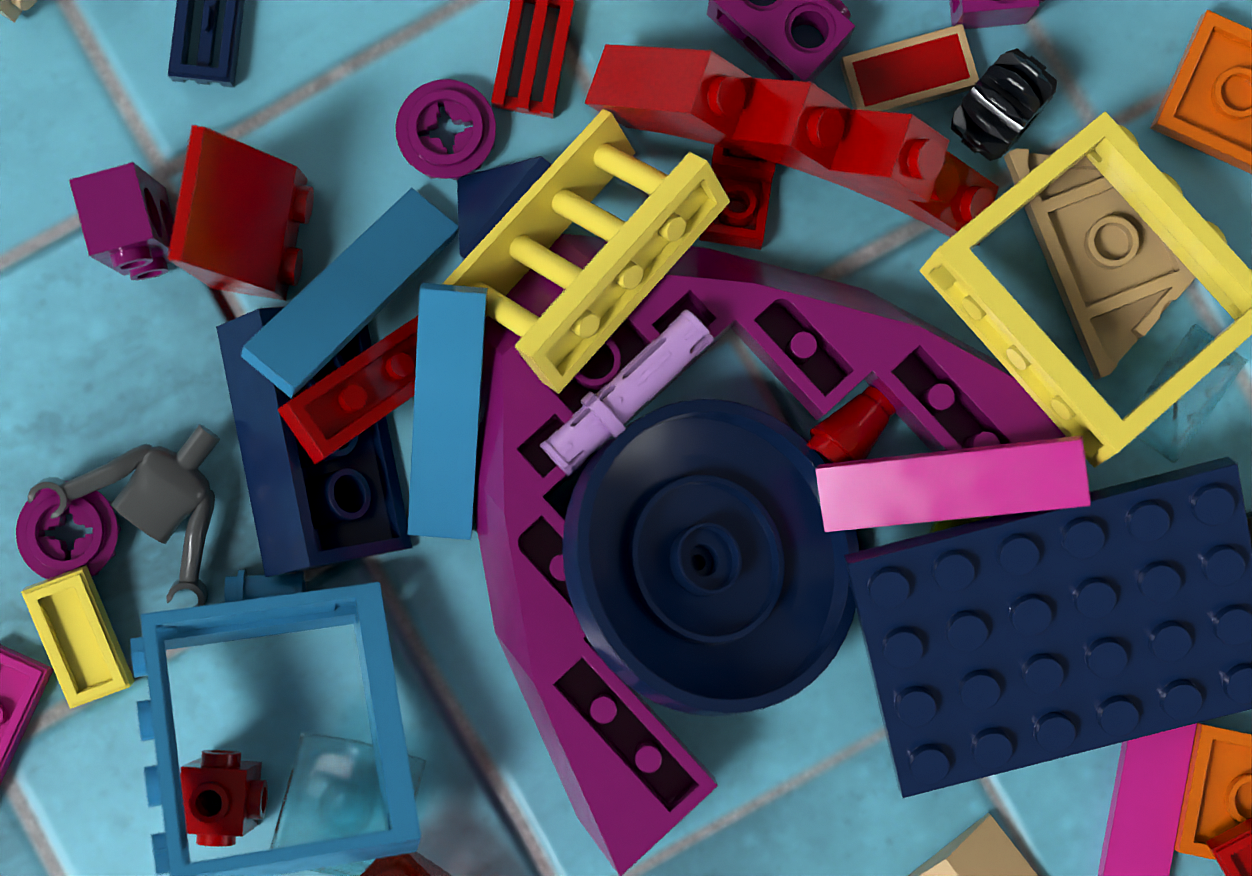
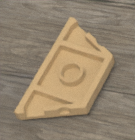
(1102, 259)

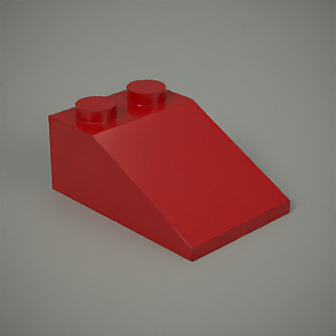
(239, 217)

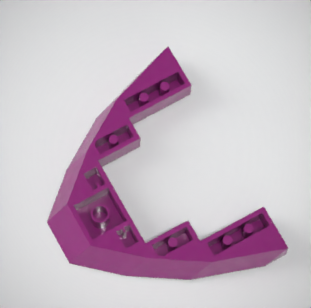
(820, 340)

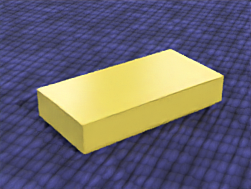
(78, 636)

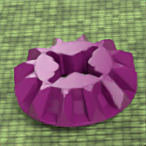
(421, 114)
(51, 555)

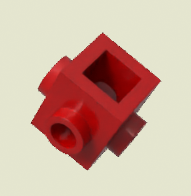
(241, 792)

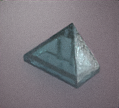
(1181, 421)

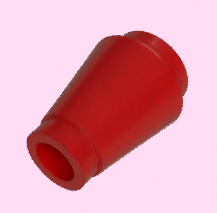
(853, 428)

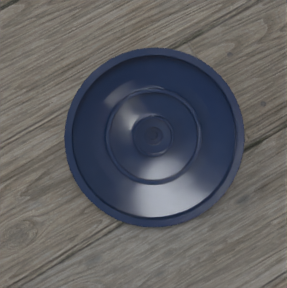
(708, 559)

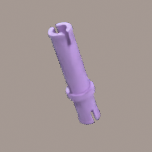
(625, 394)

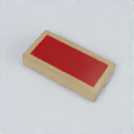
(910, 71)

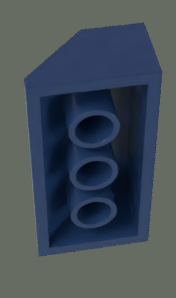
(302, 509)

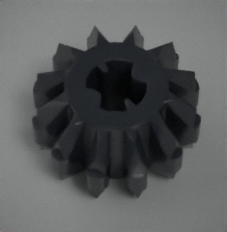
(1003, 104)

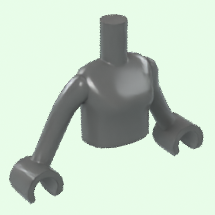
(156, 498)

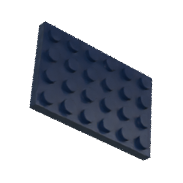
(1060, 627)

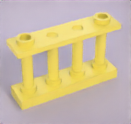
(623, 270)

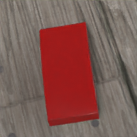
(748, 187)

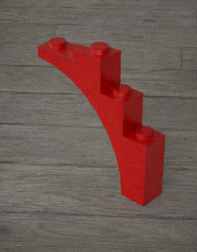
(794, 125)

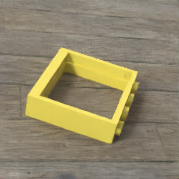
(1025, 347)

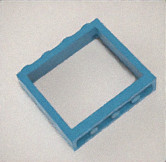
(267, 617)

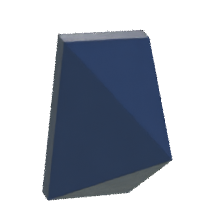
(490, 195)

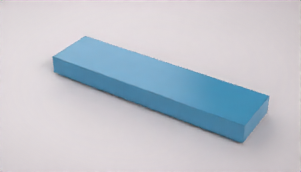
(349, 293)
(446, 410)

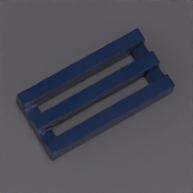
(204, 72)

